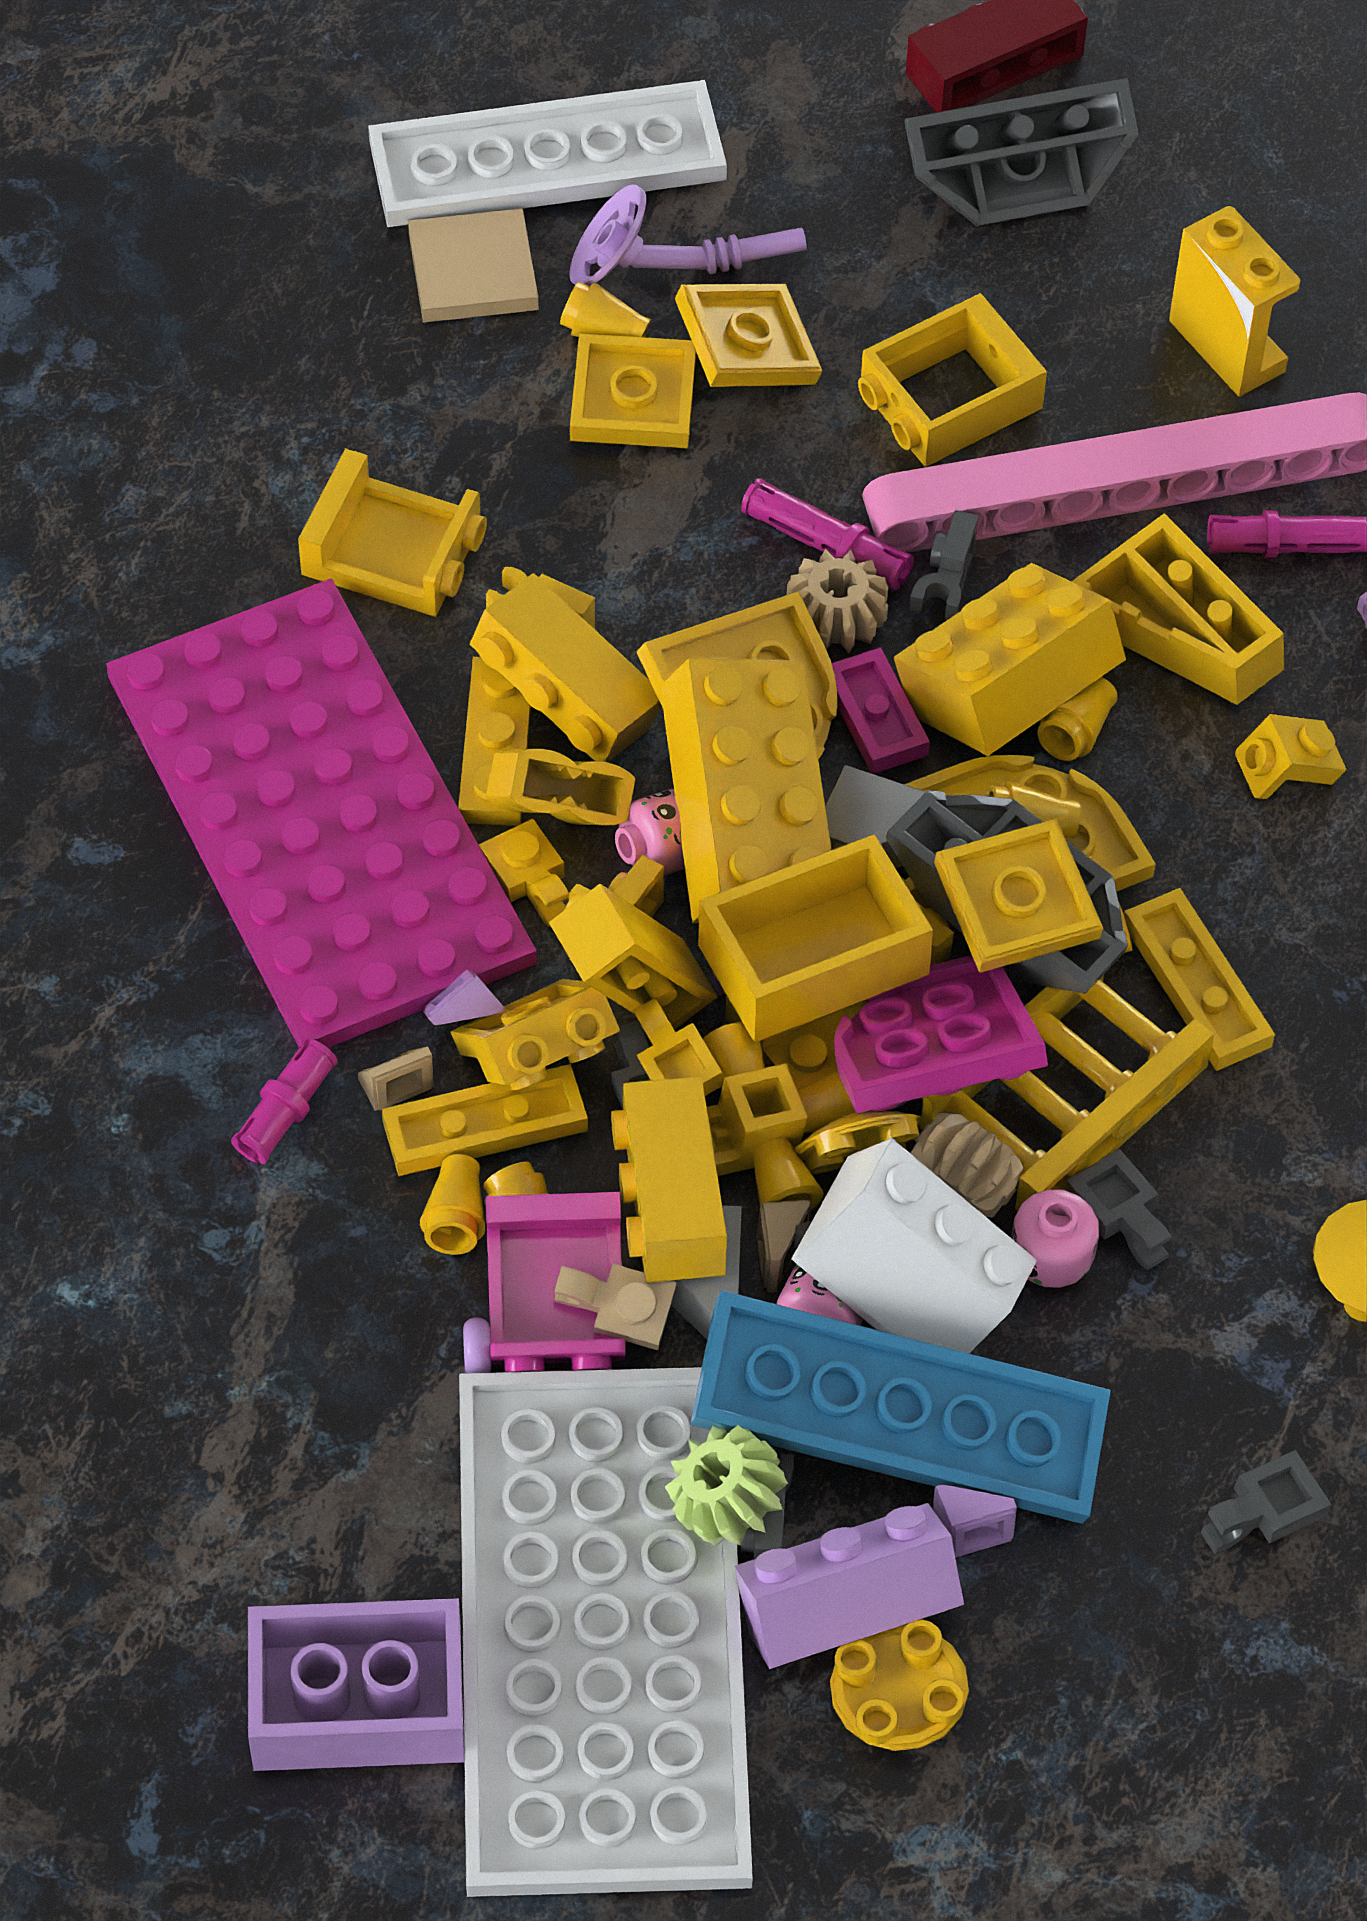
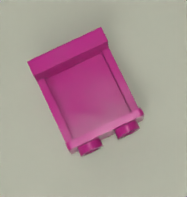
(526, 1248)

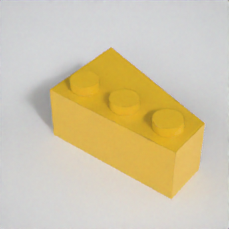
(1187, 612)

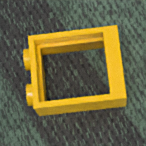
(994, 347)

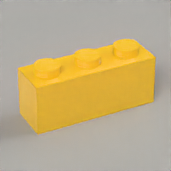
(566, 669)
(631, 955)
(670, 1180)

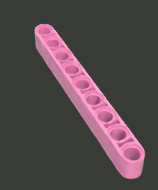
(1123, 472)

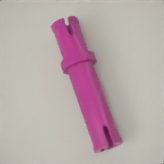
(824, 531)
(1286, 534)

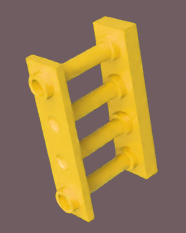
(1129, 1096)

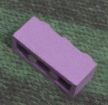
(849, 1584)

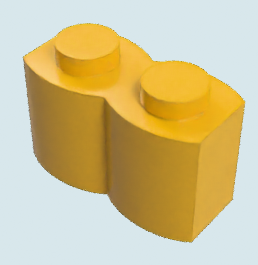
(558, 786)

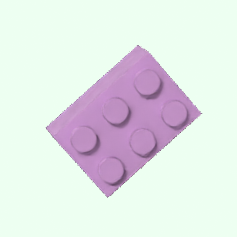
(355, 1684)

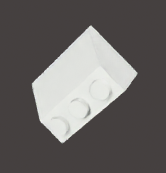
(912, 1252)

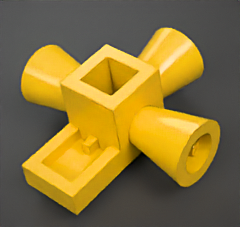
(765, 1117)

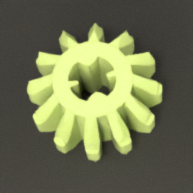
(726, 1485)

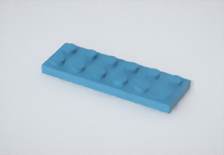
(901, 1406)

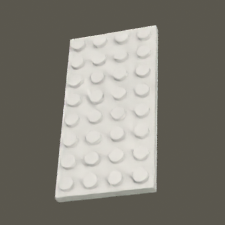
(595, 1643)

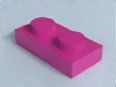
(878, 712)

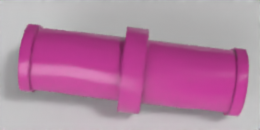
(284, 1101)

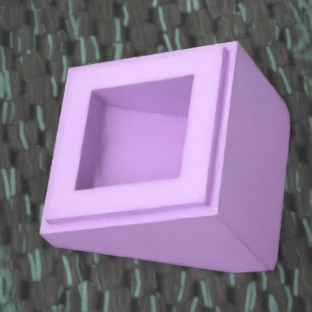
(462, 1001)
(974, 1518)

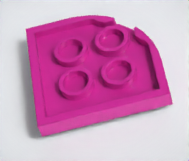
(936, 1037)

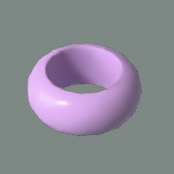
(477, 1346)

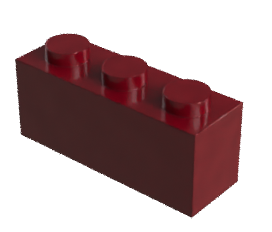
(993, 49)

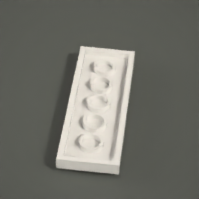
(547, 152)

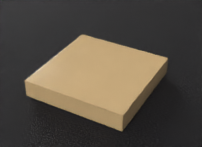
(473, 265)

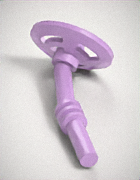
(614, 241)

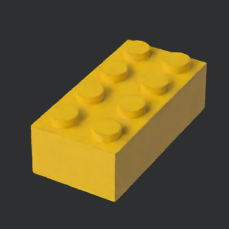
(743, 770)

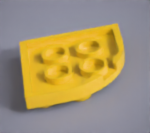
(765, 632)
(1103, 827)

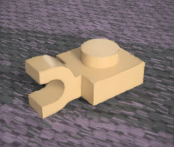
(624, 1304)

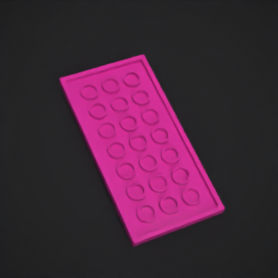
(319, 815)

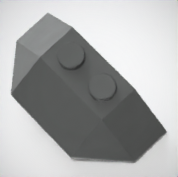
(1024, 151)
(954, 820)

